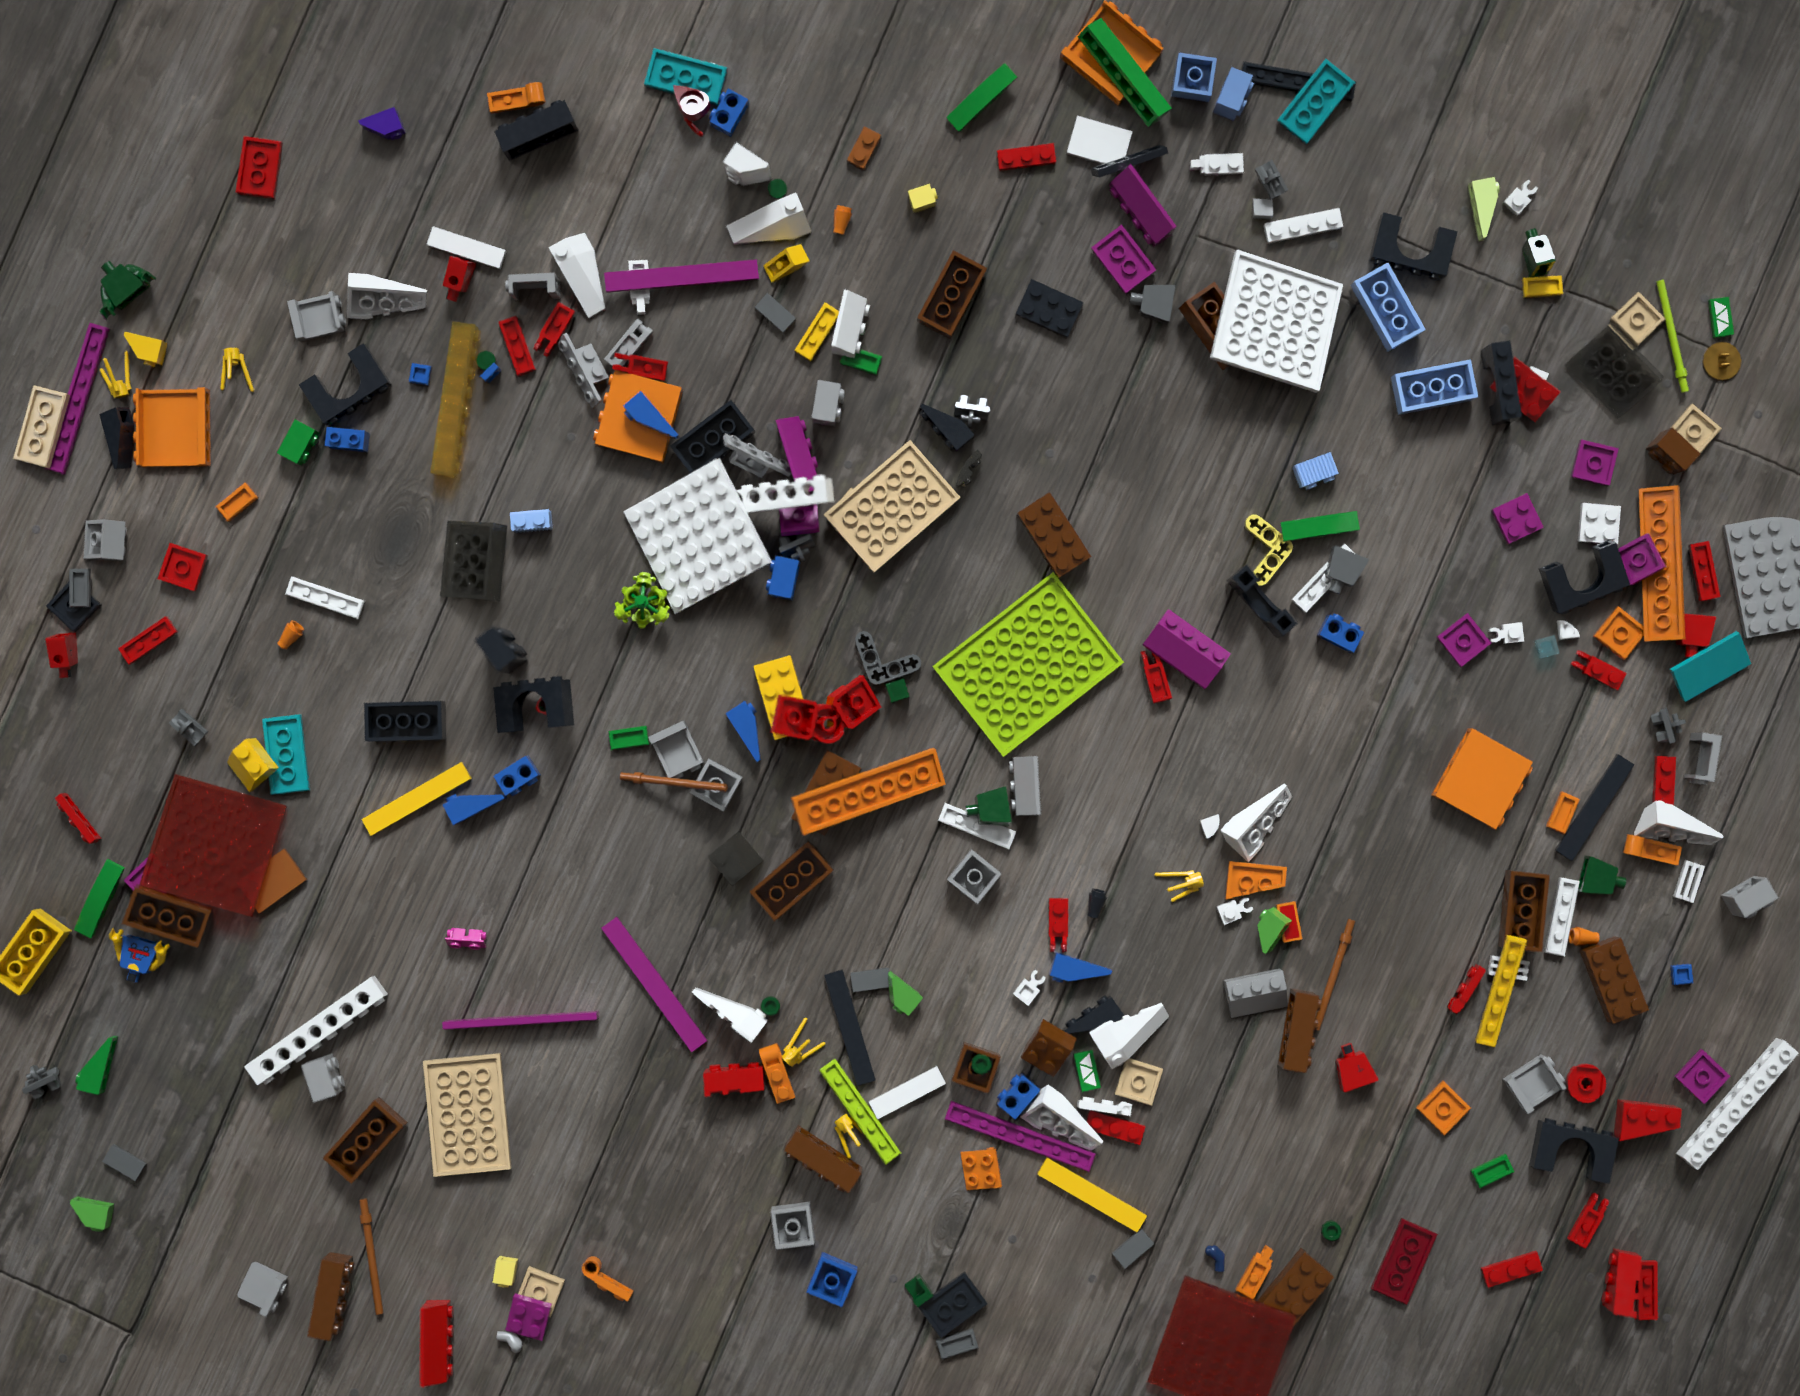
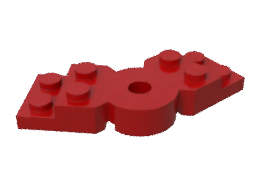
(844, 708)

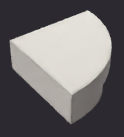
(1566, 630)
(1210, 825)

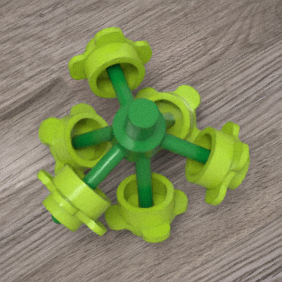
(633, 595)

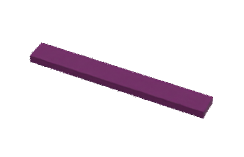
(681, 276)
(79, 394)
(654, 984)
(520, 1020)
(1020, 1136)

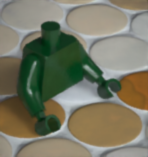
(122, 286)

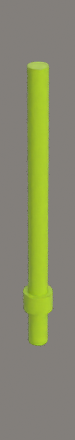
(1680, 372)

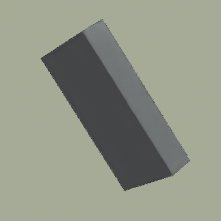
(775, 313)
(79, 588)
(870, 979)
(124, 1162)
(1133, 1248)
(957, 1343)

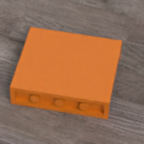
(1133, 38)
(172, 427)
(628, 436)
(1483, 778)

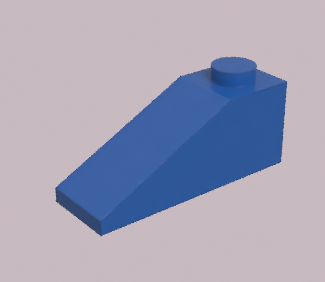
(646, 414)
(746, 725)
(466, 806)
(1071, 969)

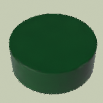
(777, 188)
(485, 359)
(770, 1005)
(981, 1064)
(1331, 1230)

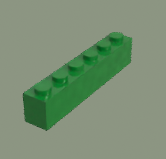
(1124, 72)

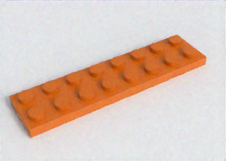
(1663, 590)
(868, 791)

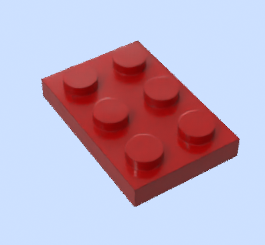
(1533, 391)

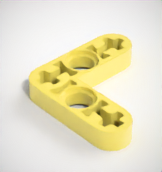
(1273, 545)

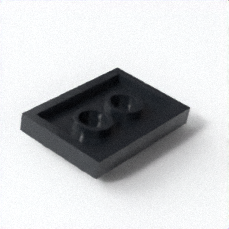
(1049, 308)
(953, 1304)

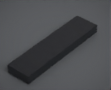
(1133, 159)

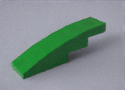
(981, 97)
(1320, 526)
(99, 898)

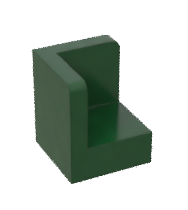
(897, 690)
(919, 1290)

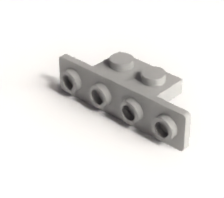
(585, 367)
(752, 459)

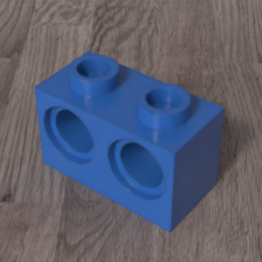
(733, 114)
(347, 439)
(1338, 638)
(515, 772)
(1022, 1098)

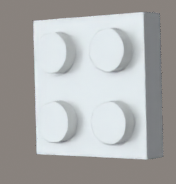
(1598, 523)

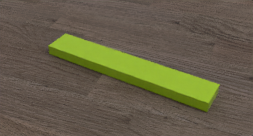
(859, 1111)

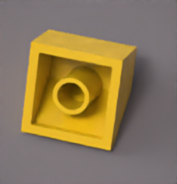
(251, 763)

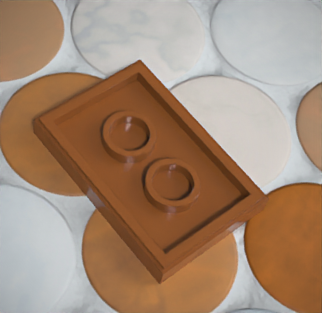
(280, 879)

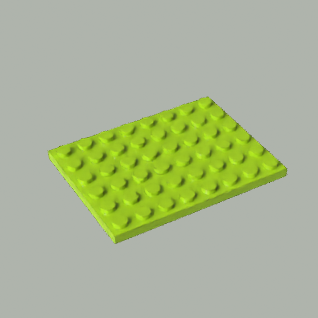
(1028, 664)

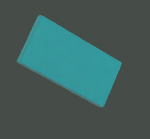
(678, 70)
(1316, 101)
(1710, 666)
(287, 749)

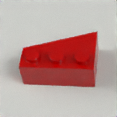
(733, 1078)
(1644, 1118)
(1621, 1282)

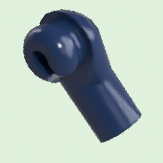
(1218, 1255)

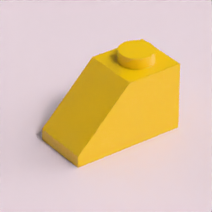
(786, 262)
(147, 349)

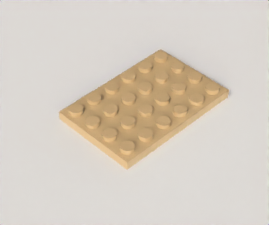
(891, 506)
(467, 1114)

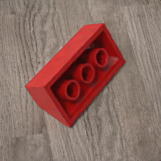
(435, 1342)

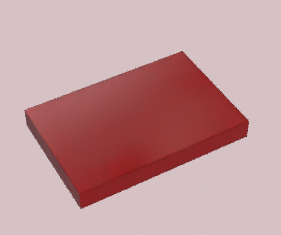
(259, 167)

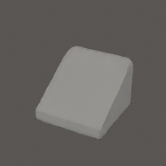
(1262, 209)

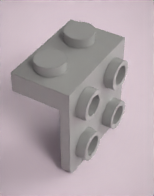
(263, 1287)

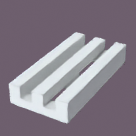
(1689, 881)
(1524, 970)

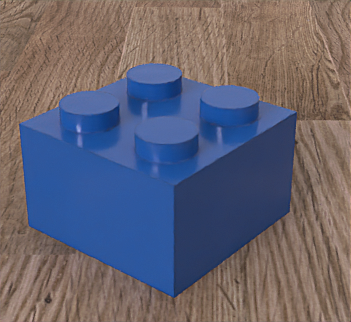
(783, 578)
(832, 1279)

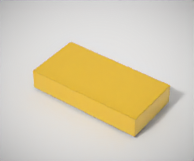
(1542, 286)

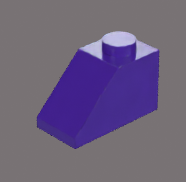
(385, 124)

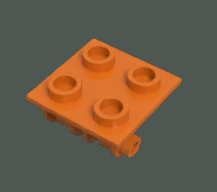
(981, 1169)

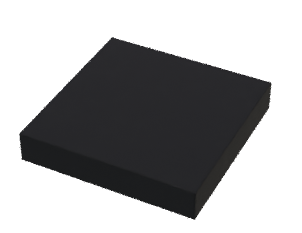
(71, 617)

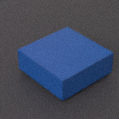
(491, 373)
(420, 374)
(1681, 974)

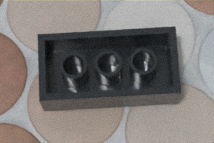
(536, 130)
(706, 441)
(501, 649)
(405, 721)

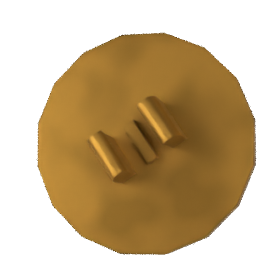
(1721, 361)

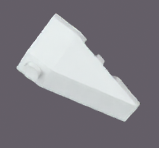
(773, 222)
(580, 269)
(376, 296)
(1672, 823)
(1250, 826)
(744, 1018)
(1123, 1038)
(1055, 1113)

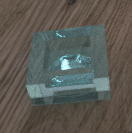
(1546, 646)

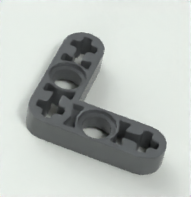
(876, 665)

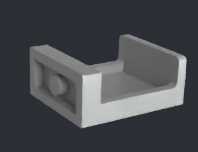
(533, 281)
(316, 316)
(676, 750)
(1707, 758)
(1534, 1082)

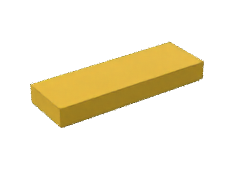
(817, 332)

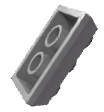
(1025, 785)
(1256, 992)

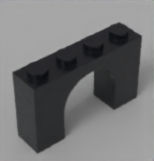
(1386, 250)
(1500, 359)
(372, 382)
(1610, 578)
(1276, 620)
(510, 700)
(1551, 1135)

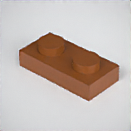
(864, 148)

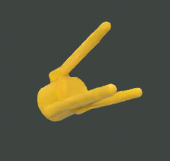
(231, 358)
(117, 388)
(1192, 882)
(793, 1055)
(844, 1125)

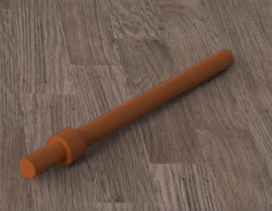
(639, 778)
(1345, 938)
(366, 1219)

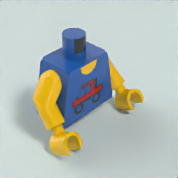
(138, 954)

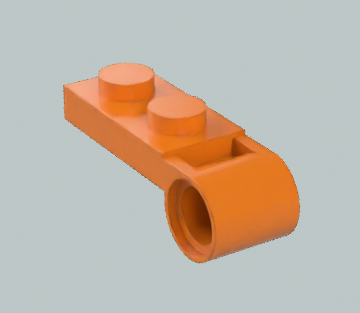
(516, 98)
(1652, 849)
(776, 1073)
(605, 1282)

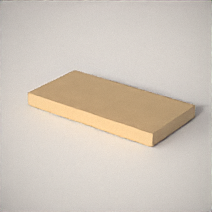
(41, 426)

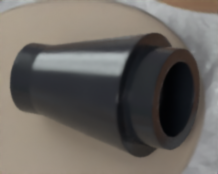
(1096, 902)

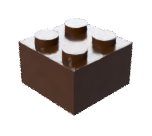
(1672, 451)
(1048, 1048)
(963, 1070)

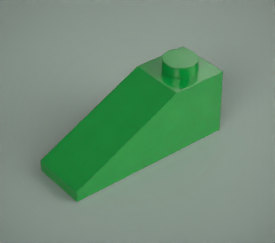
(95, 1073)

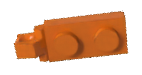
(1255, 1273)

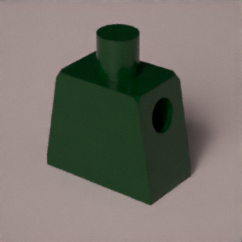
(1537, 254)
(991, 808)
(1599, 877)

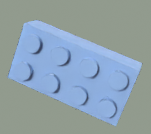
(1387, 307)
(1434, 387)

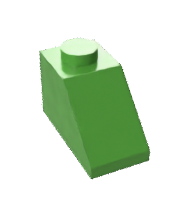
(1271, 928)
(902, 995)
(93, 1212)

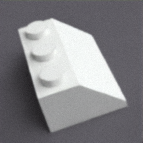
(745, 167)
(850, 324)

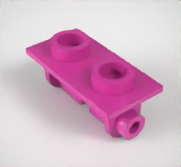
(474, 940)

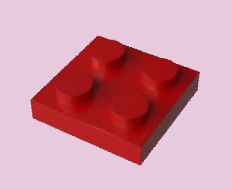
(182, 567)

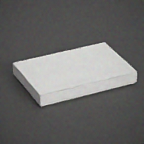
(1098, 141)

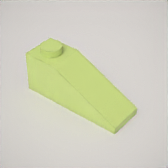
(1483, 200)

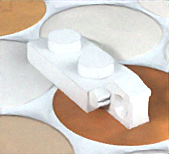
(1219, 164)
(639, 297)
(1106, 1106)

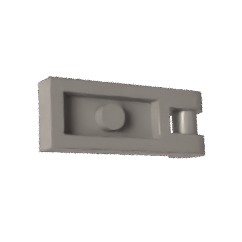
(629, 343)

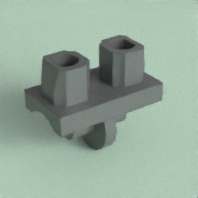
(1271, 179)
(971, 412)
(797, 548)
(188, 727)
(1668, 734)
(40, 1077)

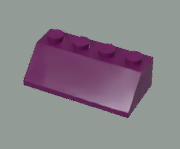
(1142, 206)
(797, 448)
(1186, 649)

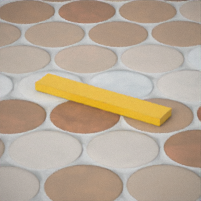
(416, 798)
(1500, 991)
(1092, 1194)

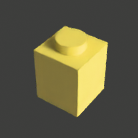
(922, 198)
(505, 1271)

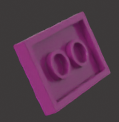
(1123, 259)

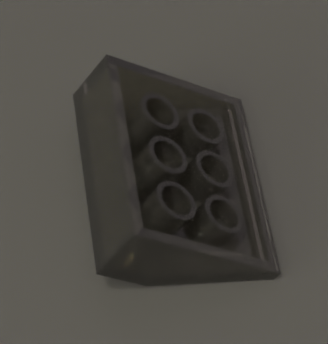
(1614, 370)
(473, 560)

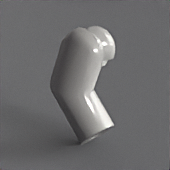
(512, 1339)

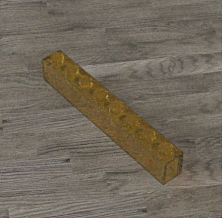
(454, 399)

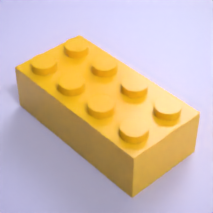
(774, 679)
(31, 951)

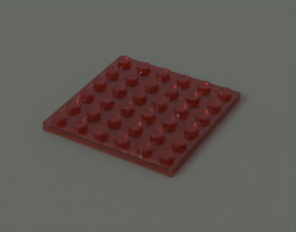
(213, 845)
(1220, 1343)

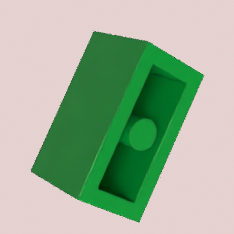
(298, 443)

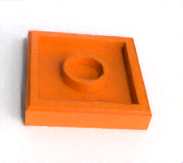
(1620, 633)
(1443, 1107)

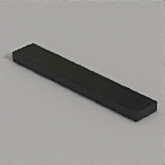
(1282, 78)
(1594, 807)
(850, 1027)

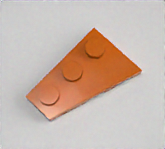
(1253, 878)

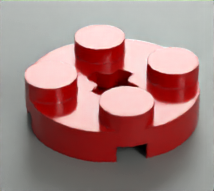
(1591, 1092)

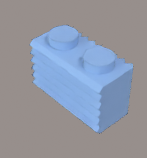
(1315, 470)
(531, 520)

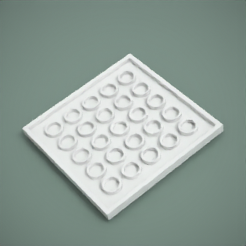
(1276, 321)
(697, 536)

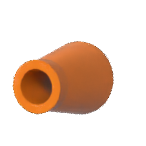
(841, 218)
(290, 634)
(1581, 936)

